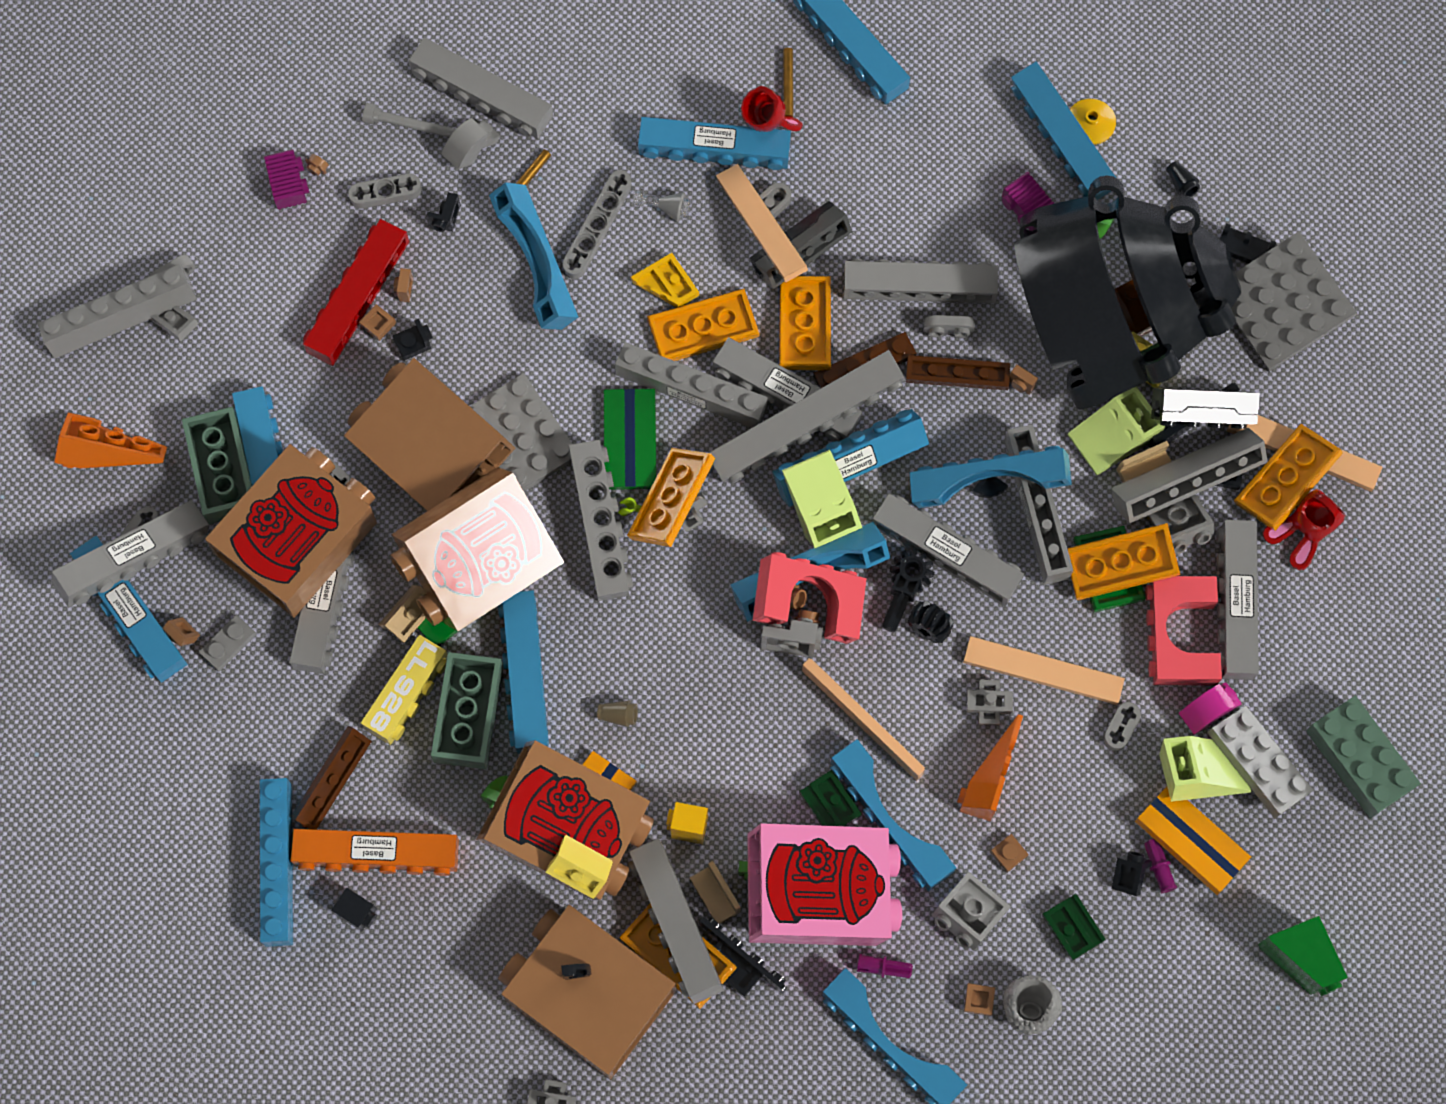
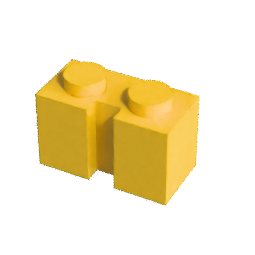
(687, 822)

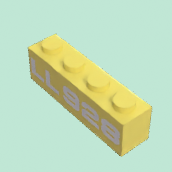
(405, 690)

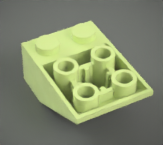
(1115, 430)
(821, 499)
(1198, 769)

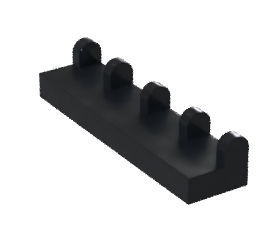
(1245, 246)

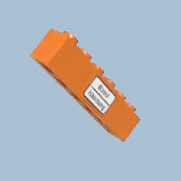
(375, 851)

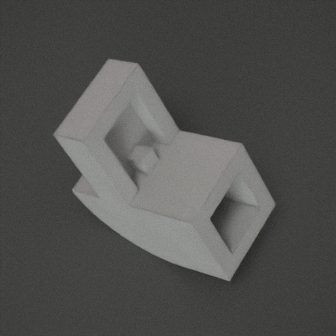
(468, 141)

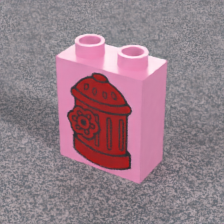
(821, 885)

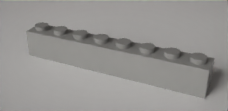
(807, 416)

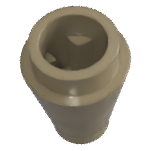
(619, 713)

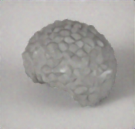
(1032, 1004)

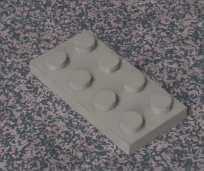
(1260, 761)

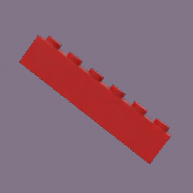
(355, 292)

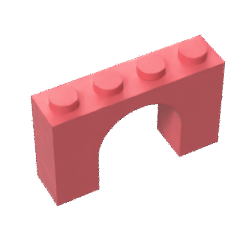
(842, 592)
(1168, 662)

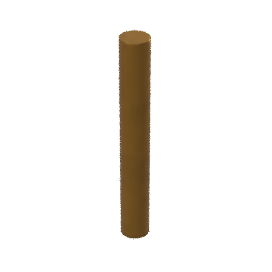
(788, 81)
(534, 168)

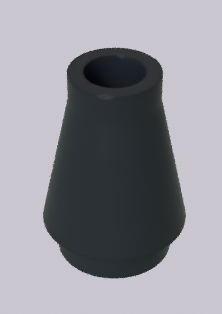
(1183, 181)

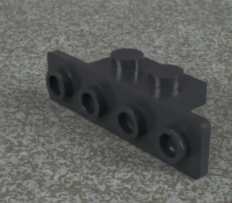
(749, 967)

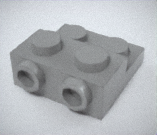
(1186, 522)
(799, 640)
(970, 912)

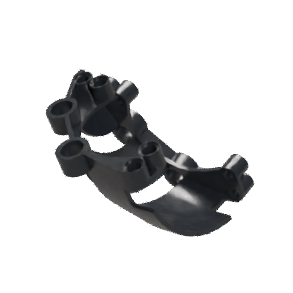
(1079, 308)

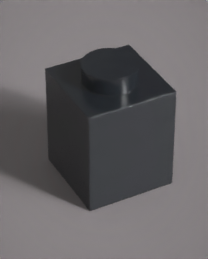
(355, 910)

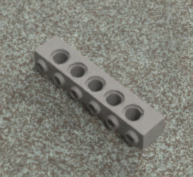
(593, 454)

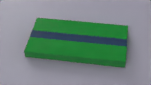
(630, 437)

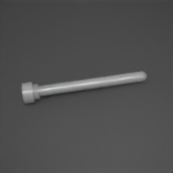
(374, 114)

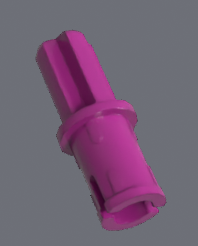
(1160, 866)
(884, 967)

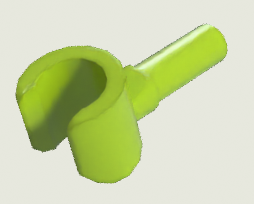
(631, 507)

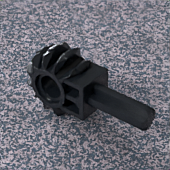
(906, 586)

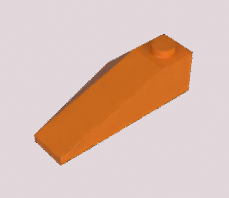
(90, 445)
(986, 785)

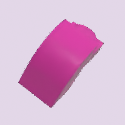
(1210, 707)

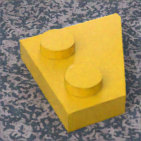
(667, 281)

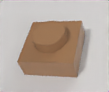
(403, 285)
(377, 322)
(1022, 380)
(181, 631)
(1009, 853)
(979, 999)

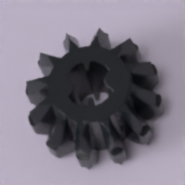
(930, 622)

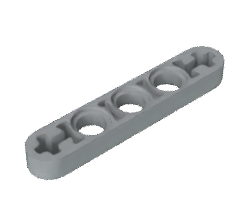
(597, 236)

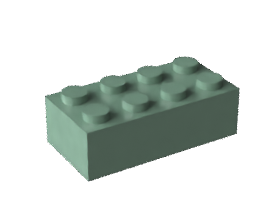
(217, 461)
(467, 710)
(1363, 757)

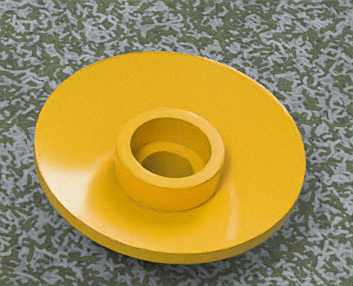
(1099, 129)

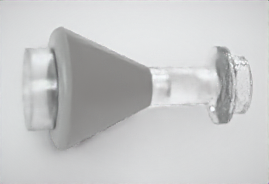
(673, 205)

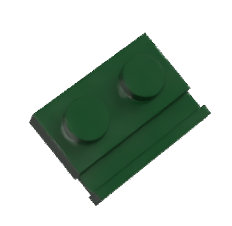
(830, 801)
(1073, 927)

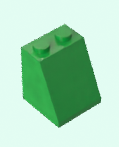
(1307, 956)

